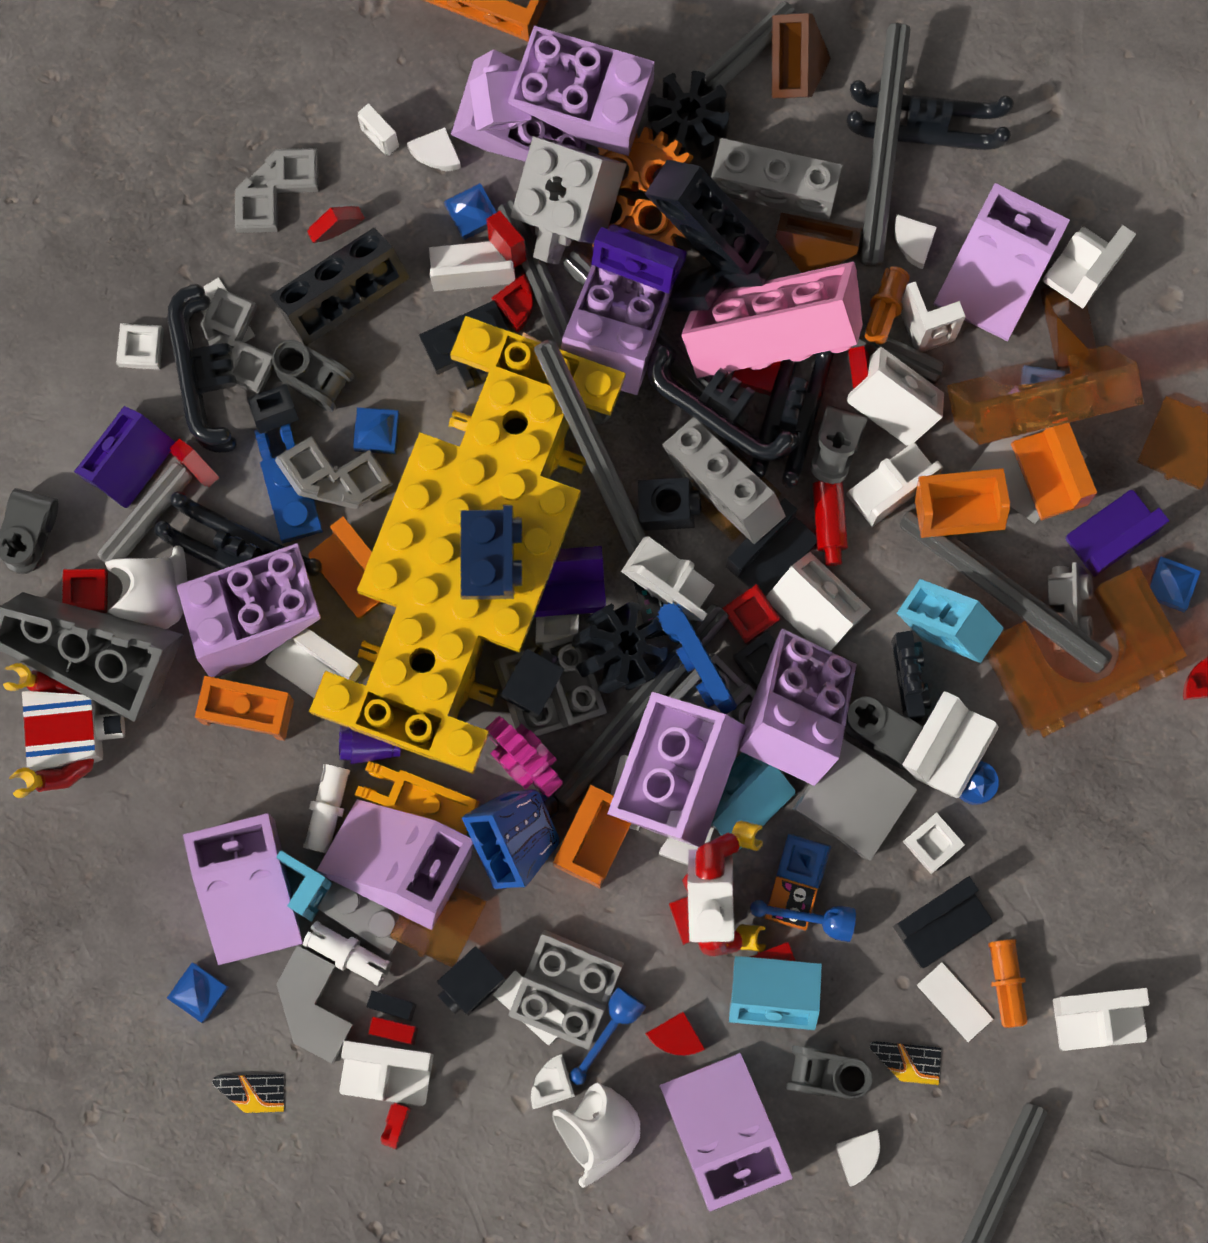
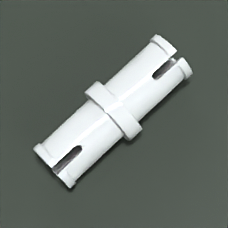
(326, 808)
(347, 953)

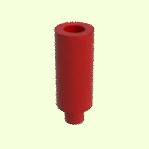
(830, 521)

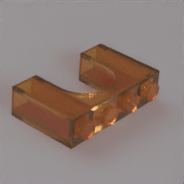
(1097, 384)
(1144, 650)

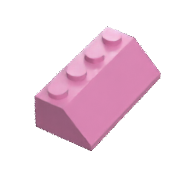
(776, 321)

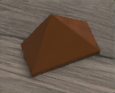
(797, 55)
(815, 242)
(1067, 325)

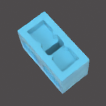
(950, 620)

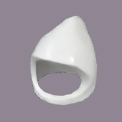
(150, 588)
(600, 1141)

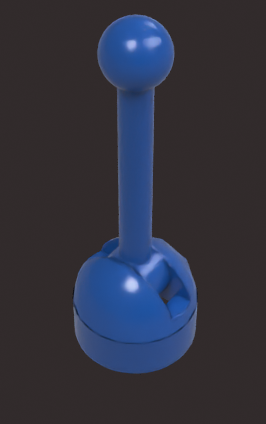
(836, 922)
(623, 1010)

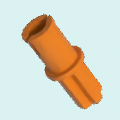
(886, 304)
(1008, 983)

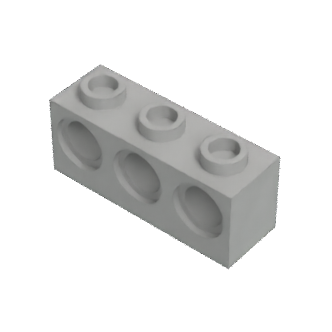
(776, 178)
(724, 480)

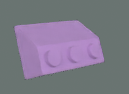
(677, 769)

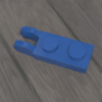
(293, 514)
(695, 656)

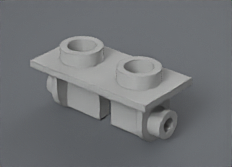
(1071, 592)

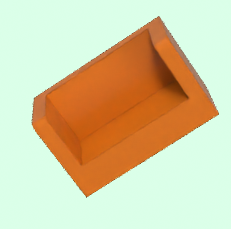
(962, 503)
(244, 707)
(592, 839)

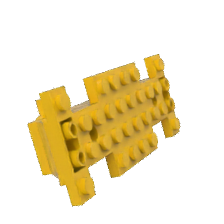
(420, 549)

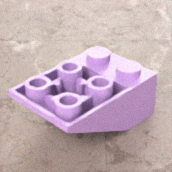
(583, 88)
(505, 142)
(1002, 261)
(616, 324)
(248, 609)
(799, 709)
(398, 860)
(243, 888)
(725, 1132)

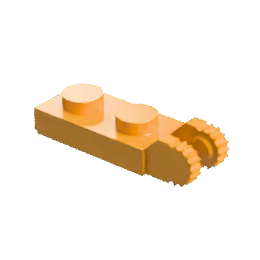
(419, 797)

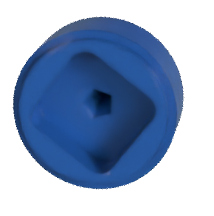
(981, 785)

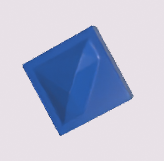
(470, 211)
(376, 430)
(1173, 583)
(803, 860)
(197, 992)

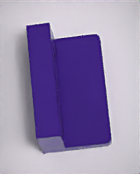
(638, 257)
(125, 456)
(1115, 532)
(574, 583)

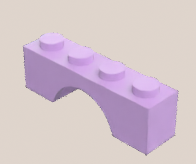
(490, 99)

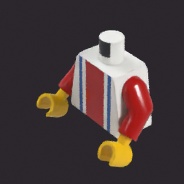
(60, 732)
(713, 894)

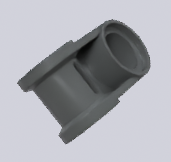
(317, 379)
(836, 444)
(26, 522)
(890, 734)
(825, 1073)

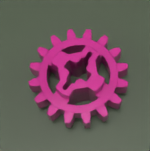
(523, 756)

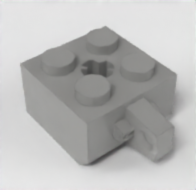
(565, 195)

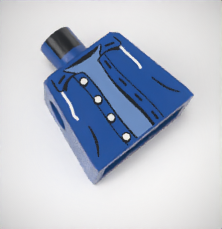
(513, 836)

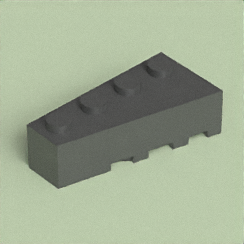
(90, 651)

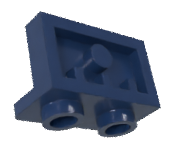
(488, 553)

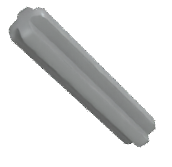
(145, 513)

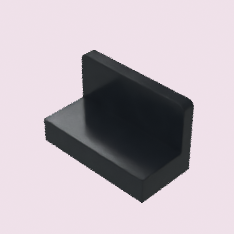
(774, 553)
(943, 923)

